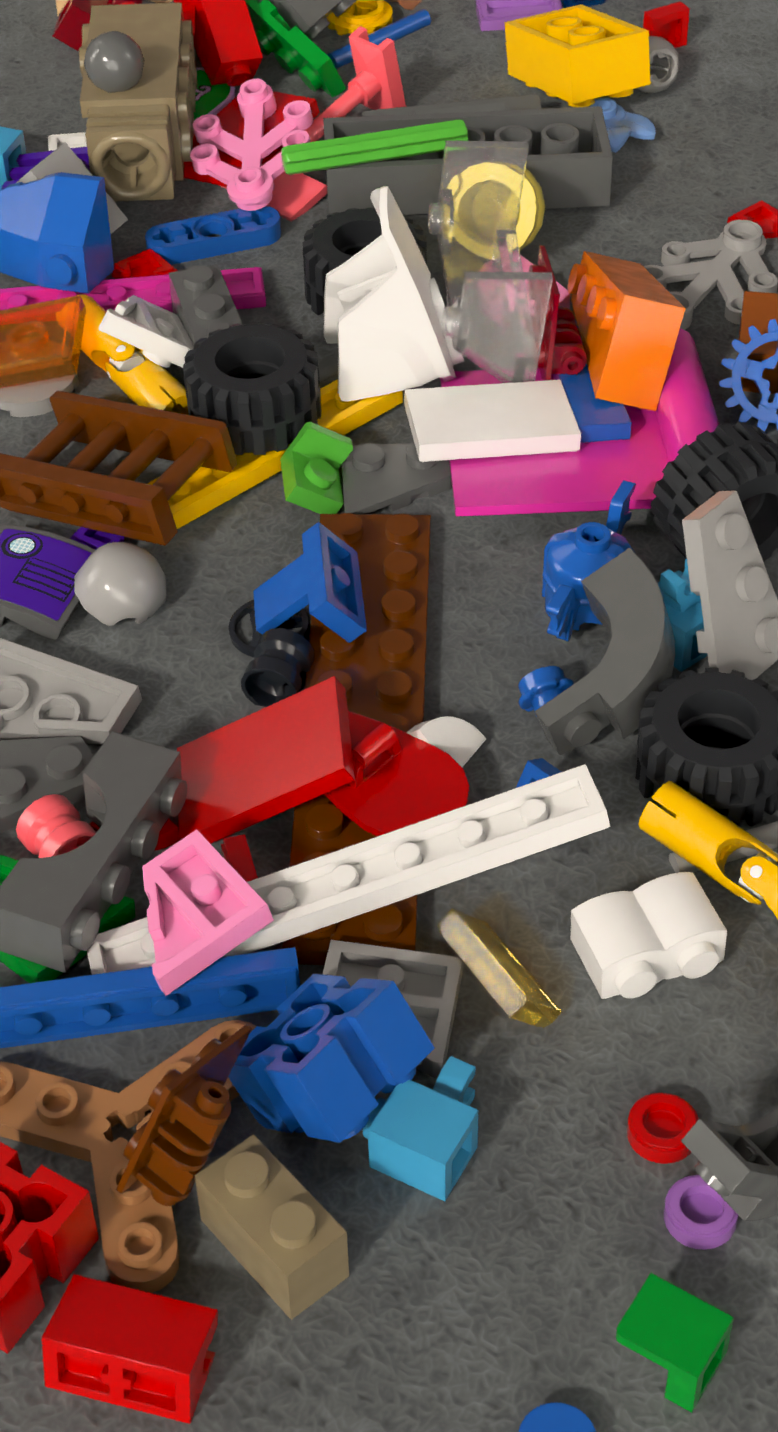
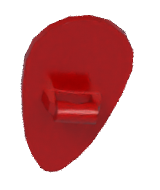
(397, 779)

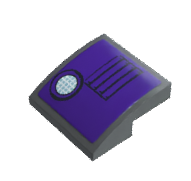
(39, 578)

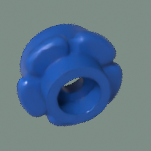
(541, 687)

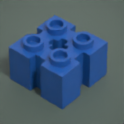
(329, 1057)

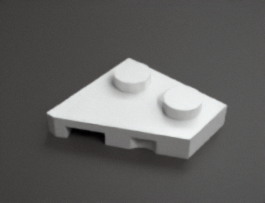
(150, 329)

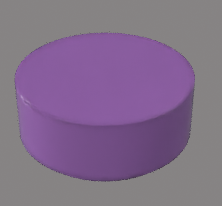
(698, 1214)

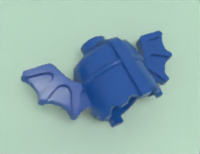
(576, 555)

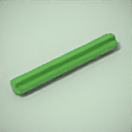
(371, 147)

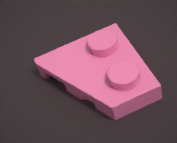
(197, 910)

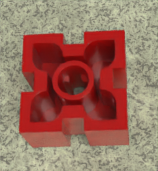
(43, 1232)

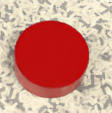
(659, 1125)

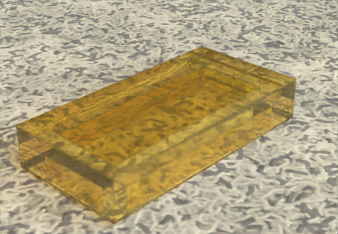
(498, 969)

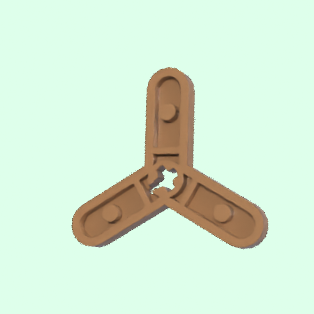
(77, 1122)

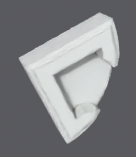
(451, 736)

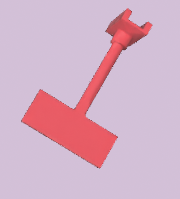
(375, 86)

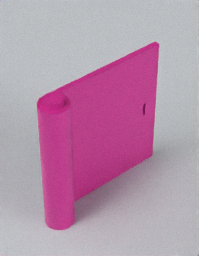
(593, 474)

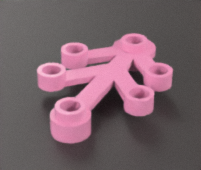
(253, 184)

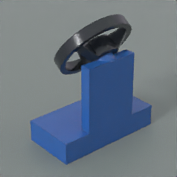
(323, 578)

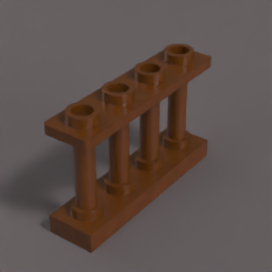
(113, 501)

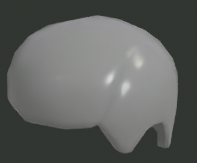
(121, 583)

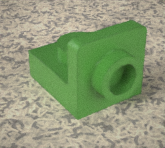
(312, 468)

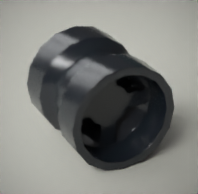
(277, 667)

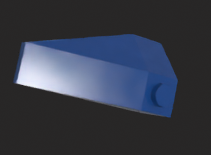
(56, 232)

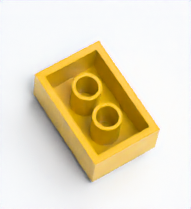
(578, 54)

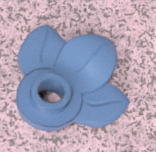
(623, 124)

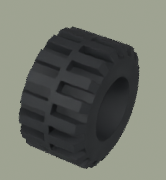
(336, 241)
(256, 383)
(723, 460)
(720, 713)

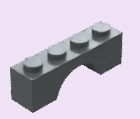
(57, 901)

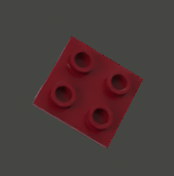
(561, 342)

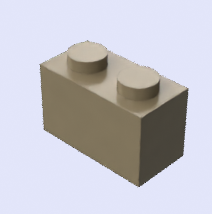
(273, 1226)

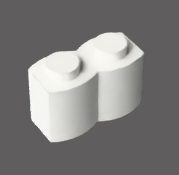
(648, 935)

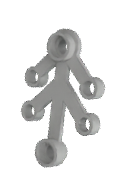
(739, 242)

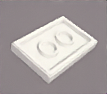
(491, 420)

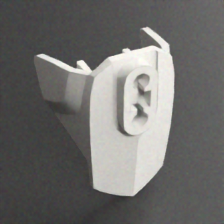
(386, 314)

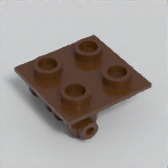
(183, 1124)

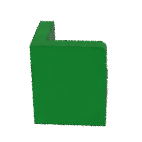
(678, 1335)

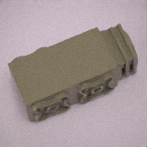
(147, 131)

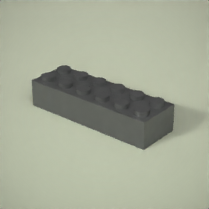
(565, 155)

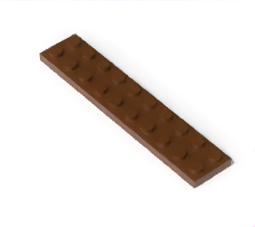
(383, 682)

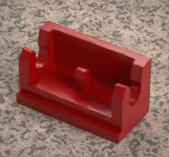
(129, 1348)

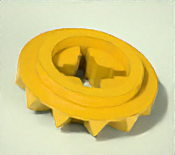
(364, 13)

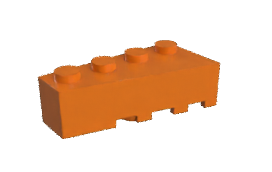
(625, 328)

